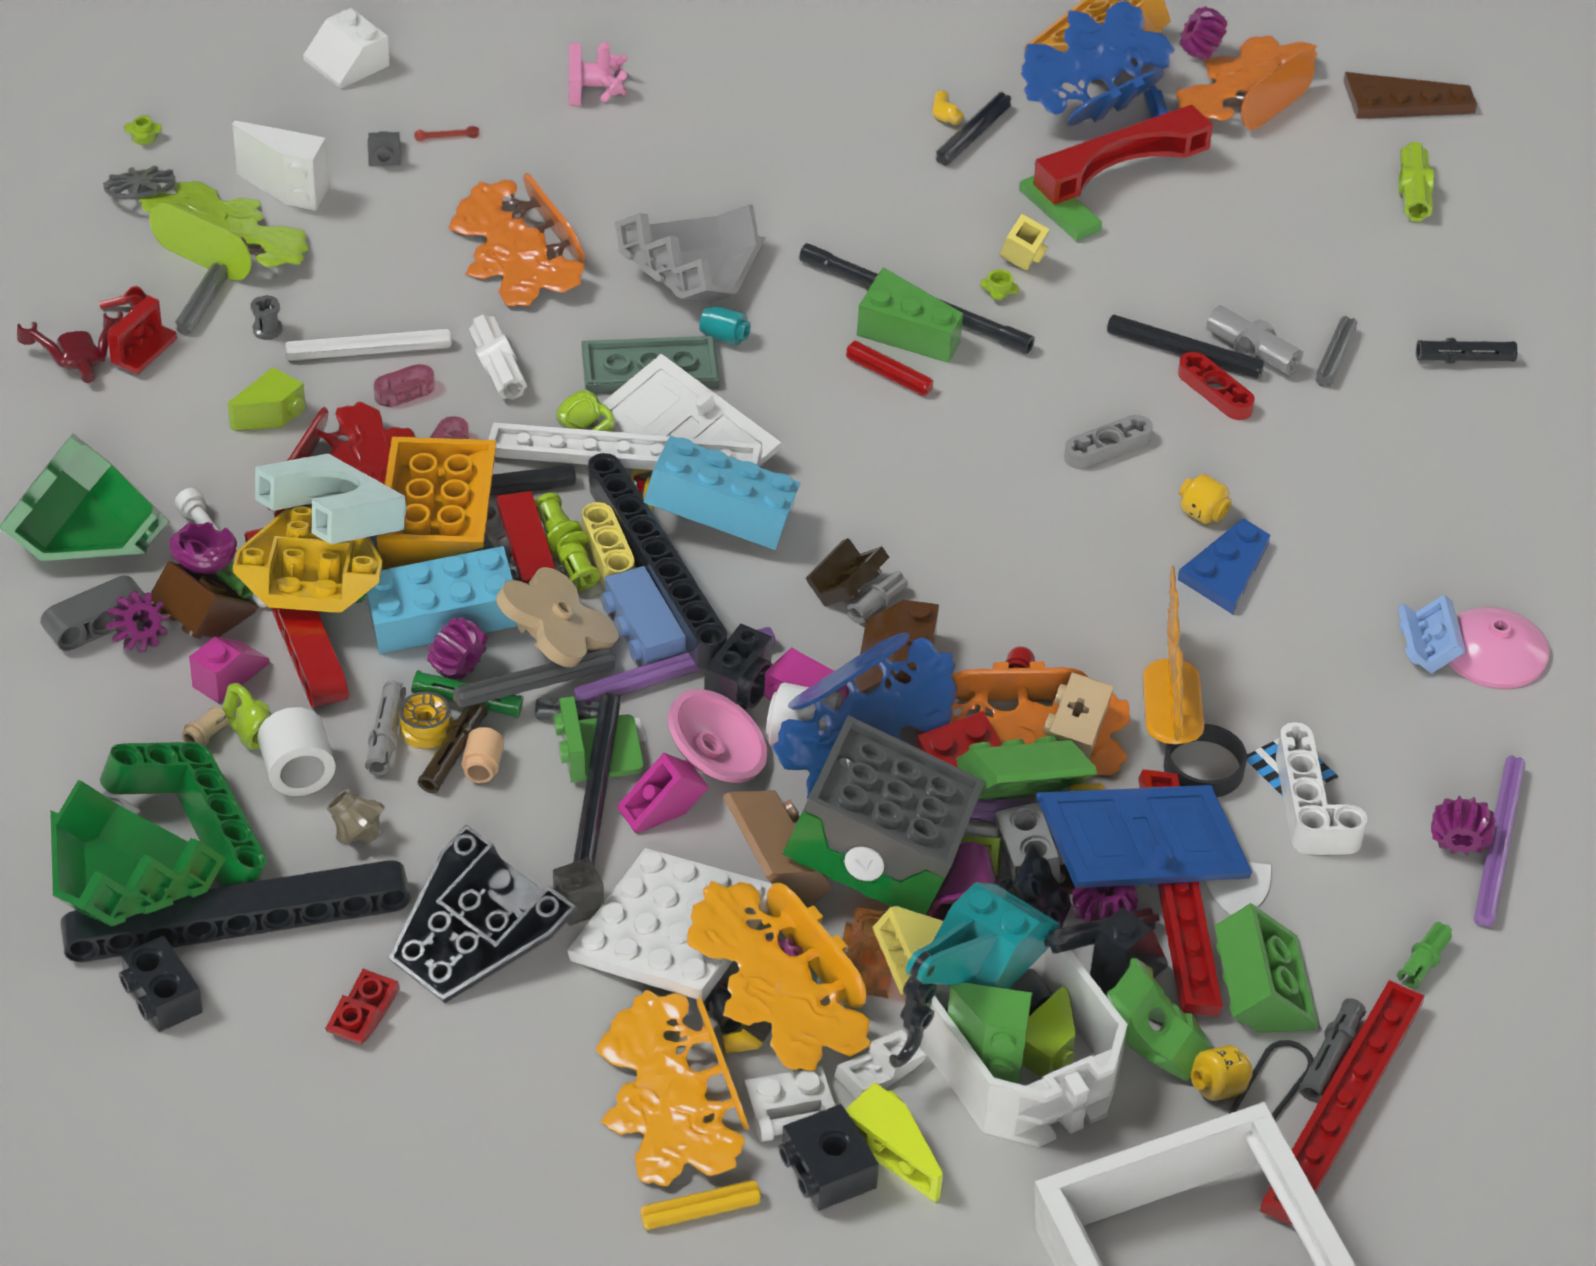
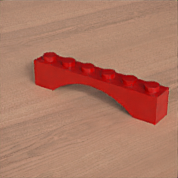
(1172, 134)

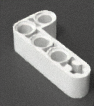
(1313, 823)

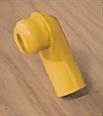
(944, 110)

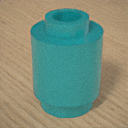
(725, 325)

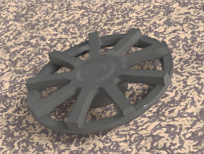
(139, 183)

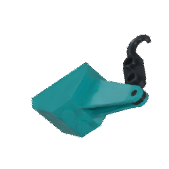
(982, 941)

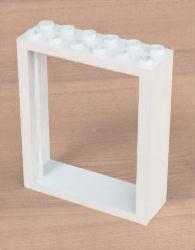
(1174, 1165)

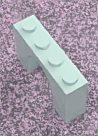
(342, 498)

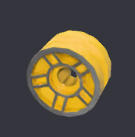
(424, 719)

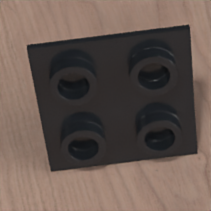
(1039, 887)

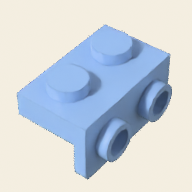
(1432, 634)

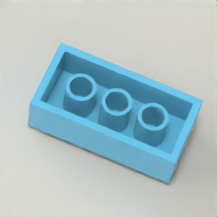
(722, 492)
(423, 596)

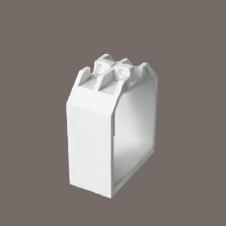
(1063, 1095)

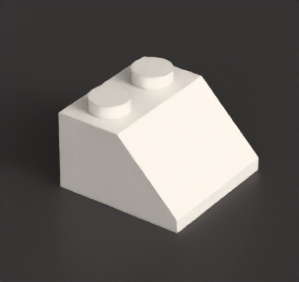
(348, 49)

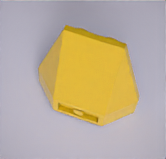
(303, 572)

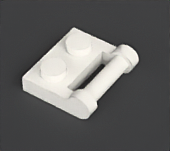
(783, 1096)

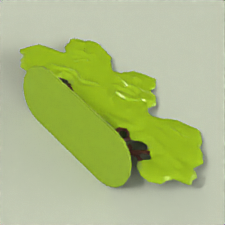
(218, 231)

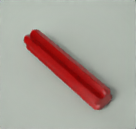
(889, 368)

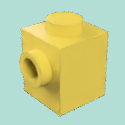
(1025, 243)

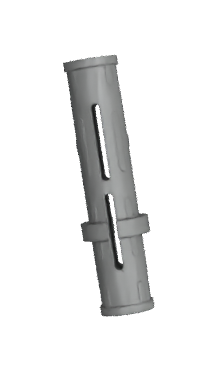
(383, 738)

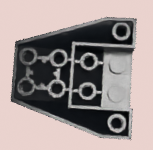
(474, 918)

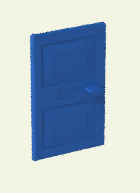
(1143, 836)

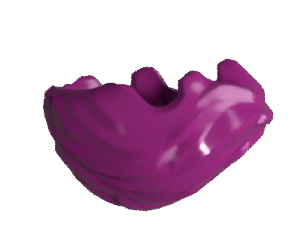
(203, 548)

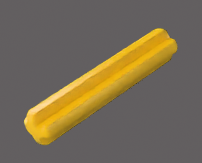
(700, 1204)

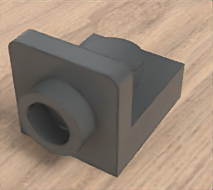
(383, 148)

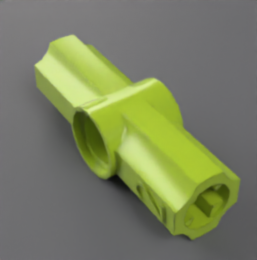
(1416, 181)

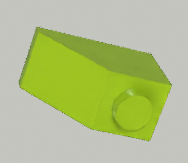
(267, 402)
(1050, 1035)

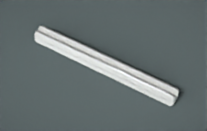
(368, 344)

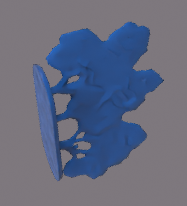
(919, 704)

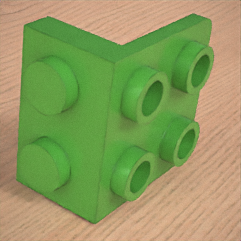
(579, 738)

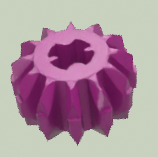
(1203, 33)
(148, 616)
(457, 648)
(1463, 825)
(1103, 902)

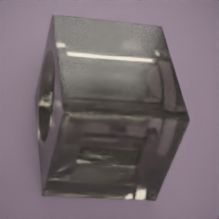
(580, 886)

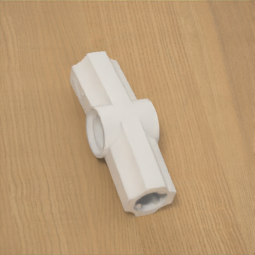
(497, 357)

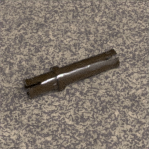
(451, 747)

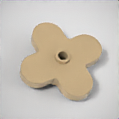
(555, 617)

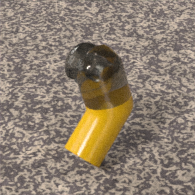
(748, 1039)

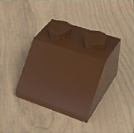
(200, 602)

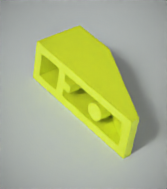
(896, 1139)

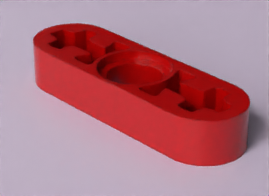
(1232, 399)

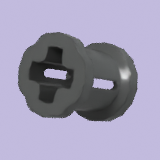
(266, 317)

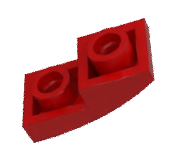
(364, 1007)

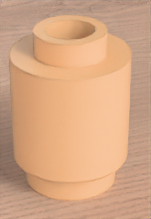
(482, 754)

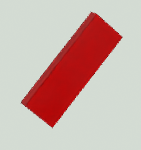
(524, 534)

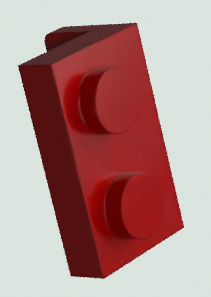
(139, 337)

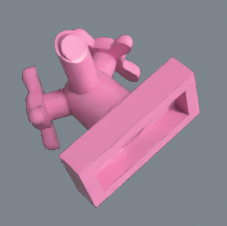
(595, 74)

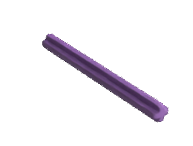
(643, 676)
(1498, 851)

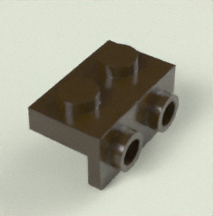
(845, 572)

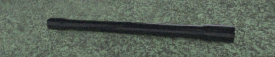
(1005, 335)

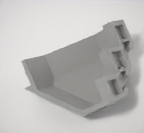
(696, 256)

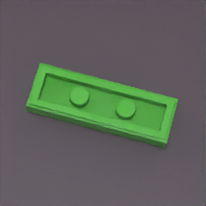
(1069, 215)

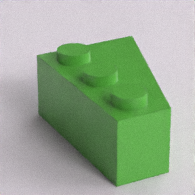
(909, 318)

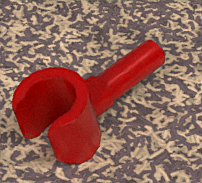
(132, 296)

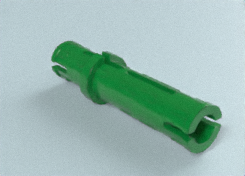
(423, 682)

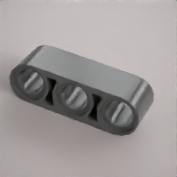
(85, 614)

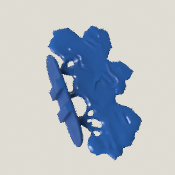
(1093, 54)

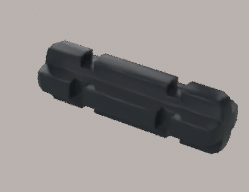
(546, 708)

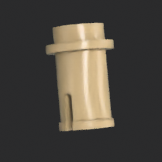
(205, 726)

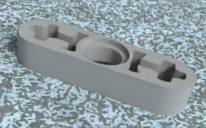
(1088, 450)

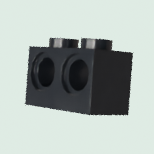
(160, 984)

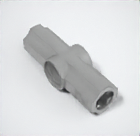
(1255, 339)

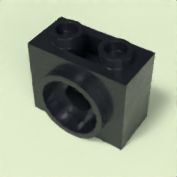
(741, 667)
(809, 1151)

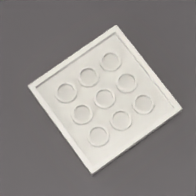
(647, 922)

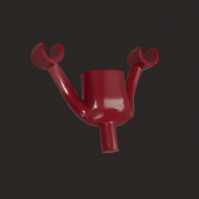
(74, 348)

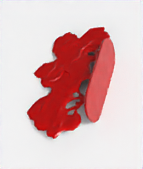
(367, 444)

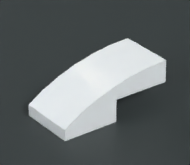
(874, 1066)

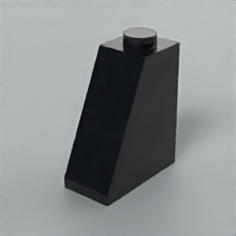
(1118, 942)

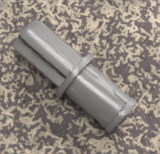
(876, 597)

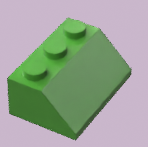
(1026, 768)
(1264, 973)
(993, 1024)

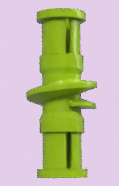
(567, 541)

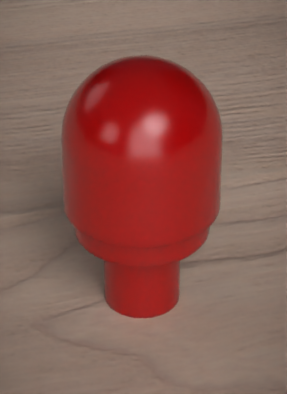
(1020, 657)

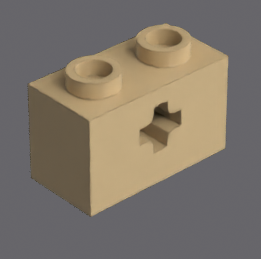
(1080, 712)

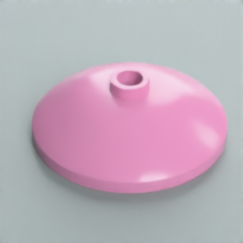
(1500, 648)
(717, 736)

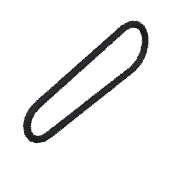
(1286, 1099)

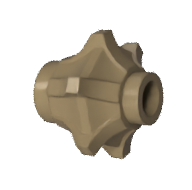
(355, 817)

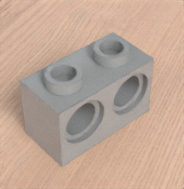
(1020, 829)

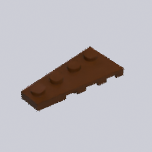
(1401, 97)

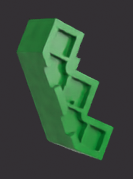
(83, 509)
(121, 863)

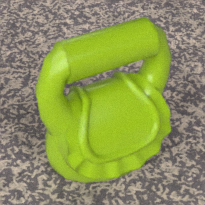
(582, 410)
(249, 714)

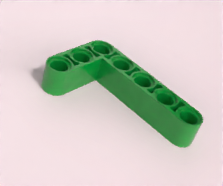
(203, 793)

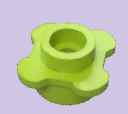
(143, 130)
(999, 284)

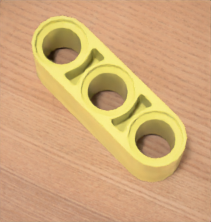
(607, 543)

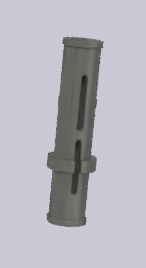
(1338, 1037)

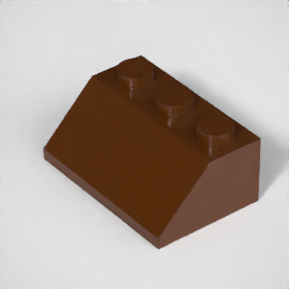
(906, 616)

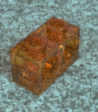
(866, 952)

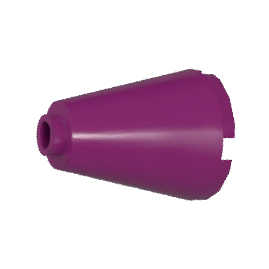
(969, 866)

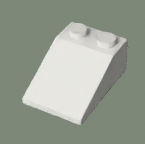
(282, 163)

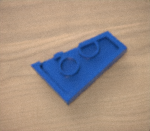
(1226, 565)

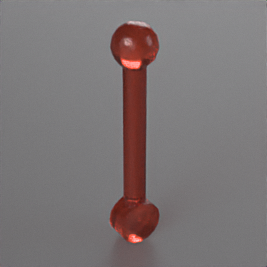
(471, 132)

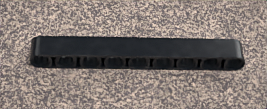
(653, 549)
(246, 910)

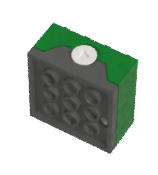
(884, 818)

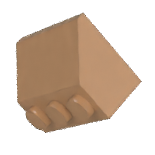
(767, 828)

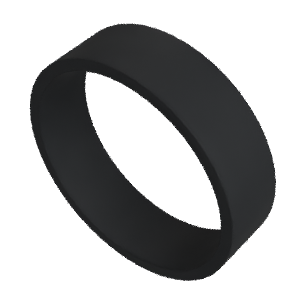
(1224, 738)

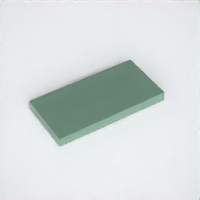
(614, 362)

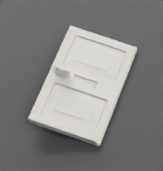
(673, 403)

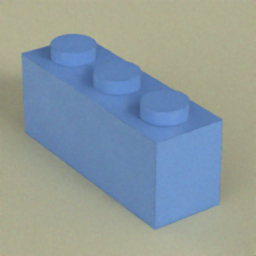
(642, 616)

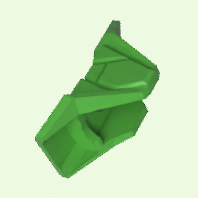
(1179, 1039)

